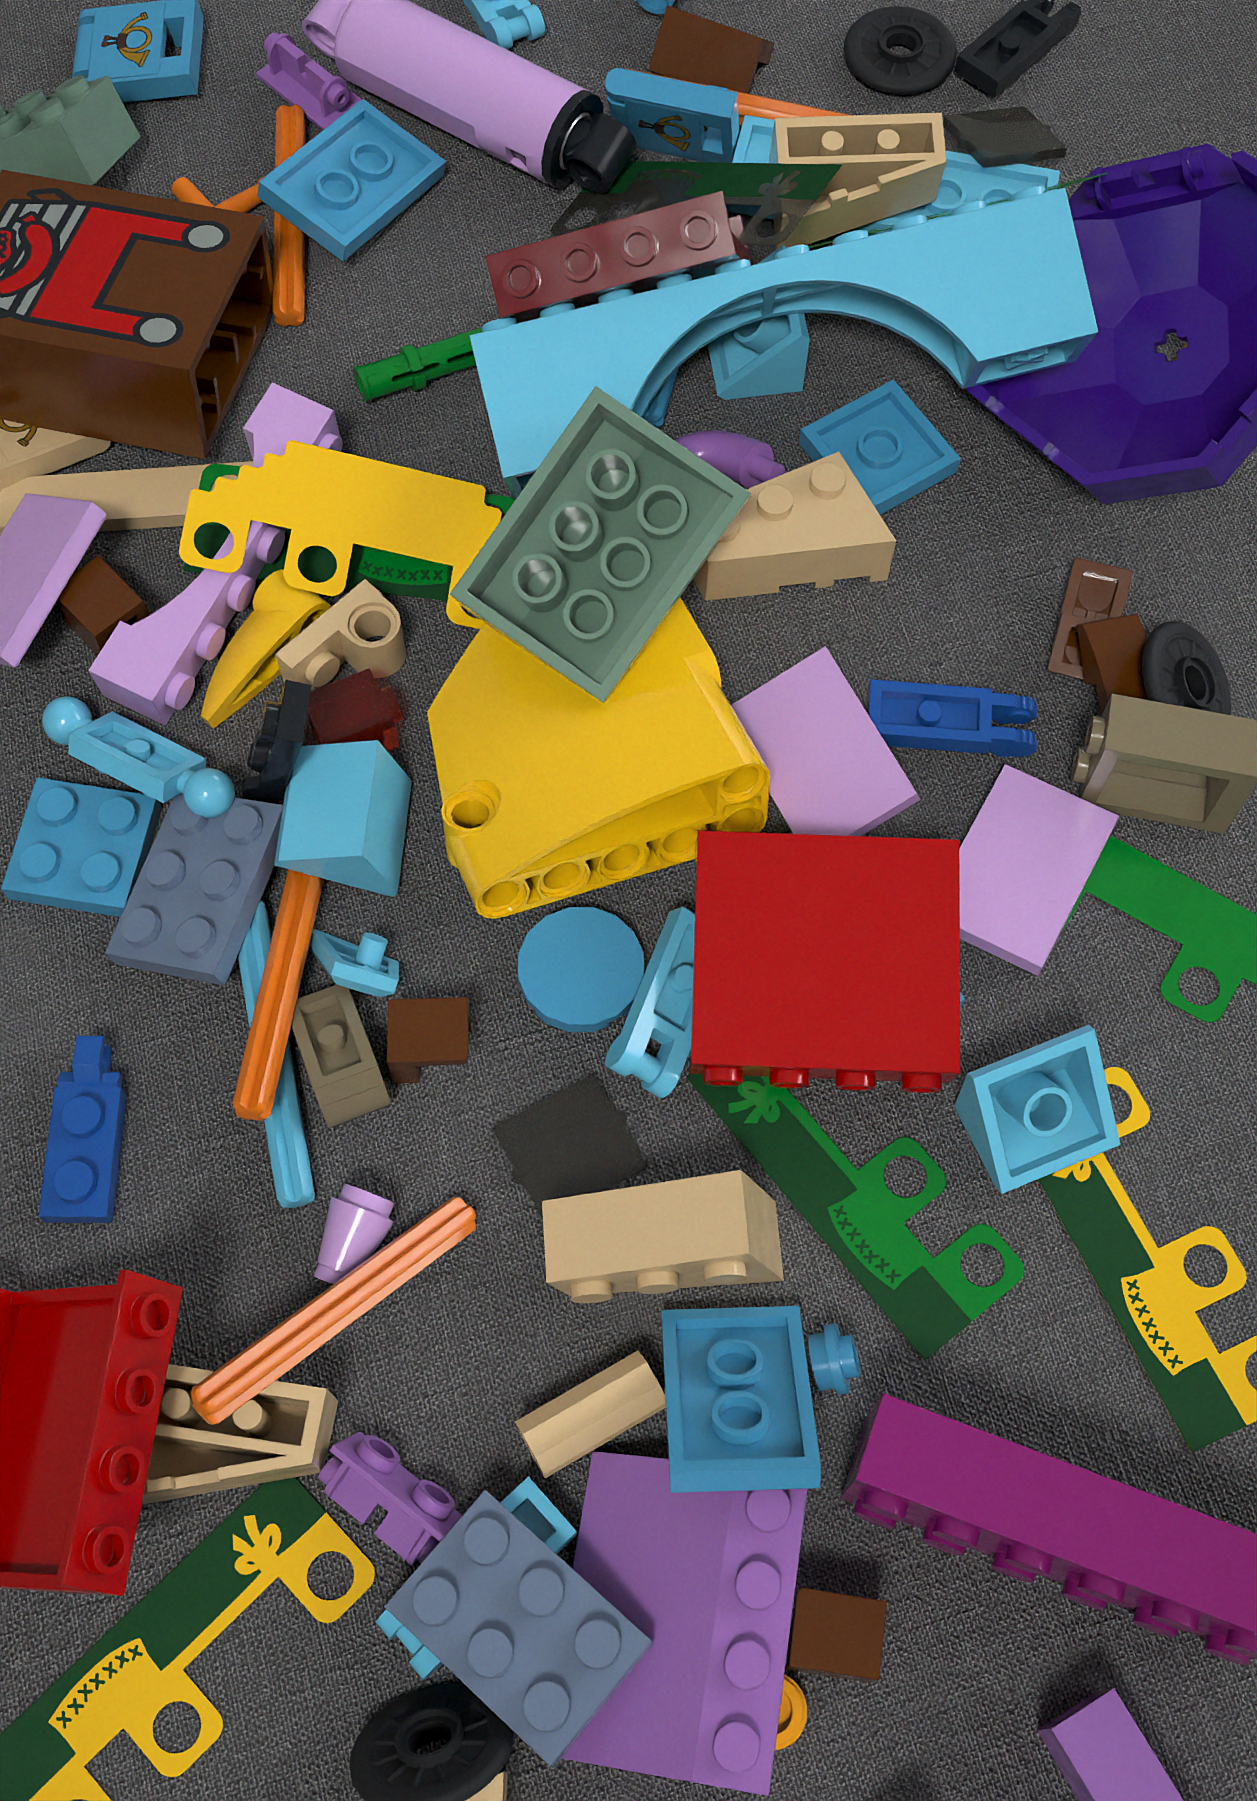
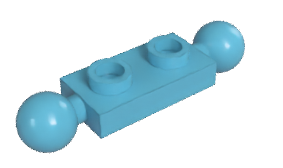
(138, 757)

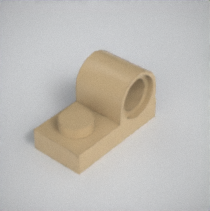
(341, 636)

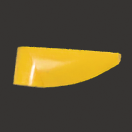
(250, 656)

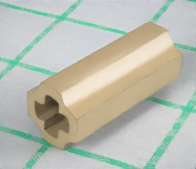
(591, 1414)

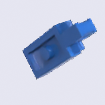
(84, 1139)

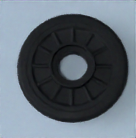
(891, 73)
(1184, 669)
(385, 1757)

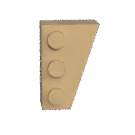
(885, 168)
(800, 531)
(662, 1237)
(267, 1439)

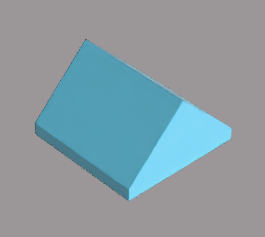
(761, 356)
(346, 816)
(1039, 1109)

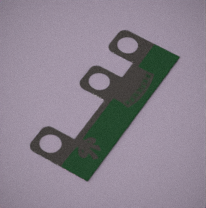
(657, 184)

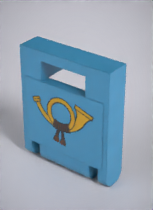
(131, 45)
(671, 115)

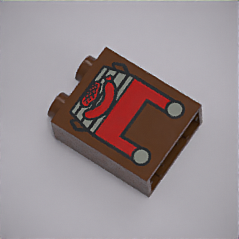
(126, 312)

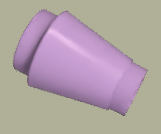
(352, 1232)

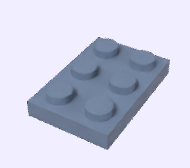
(198, 891)
(519, 1627)

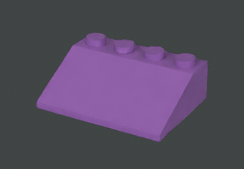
(715, 1597)

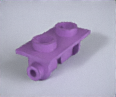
(305, 82)
(369, 1475)

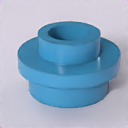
(833, 1359)

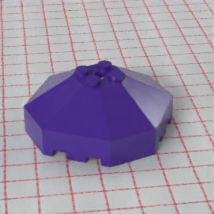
(1162, 254)

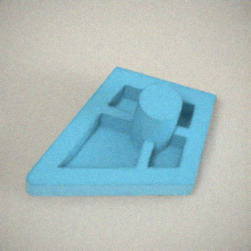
(356, 966)

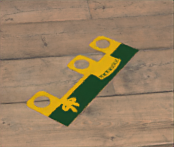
(1153, 1294)
(143, 1656)

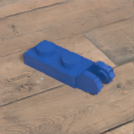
(951, 718)

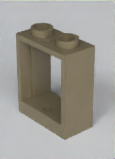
(1167, 763)

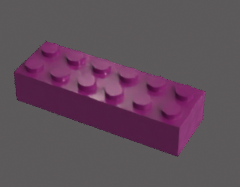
(1058, 1524)

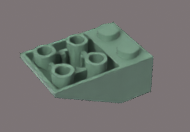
(67, 133)

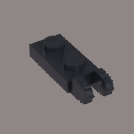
(1015, 44)
(277, 744)

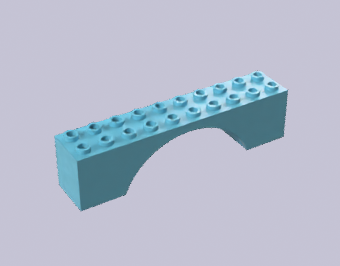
(975, 290)

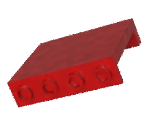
(826, 960)
(79, 1428)

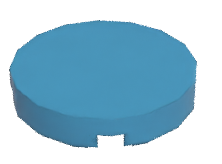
(580, 969)

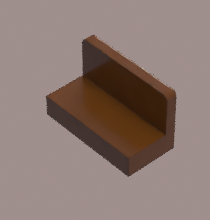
(707, 51)

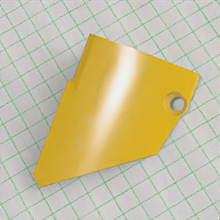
(579, 793)

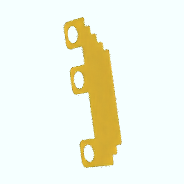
(342, 502)

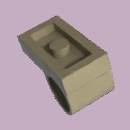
(338, 1056)

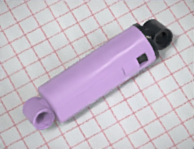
(473, 90)

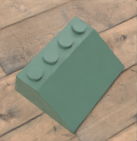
(599, 545)

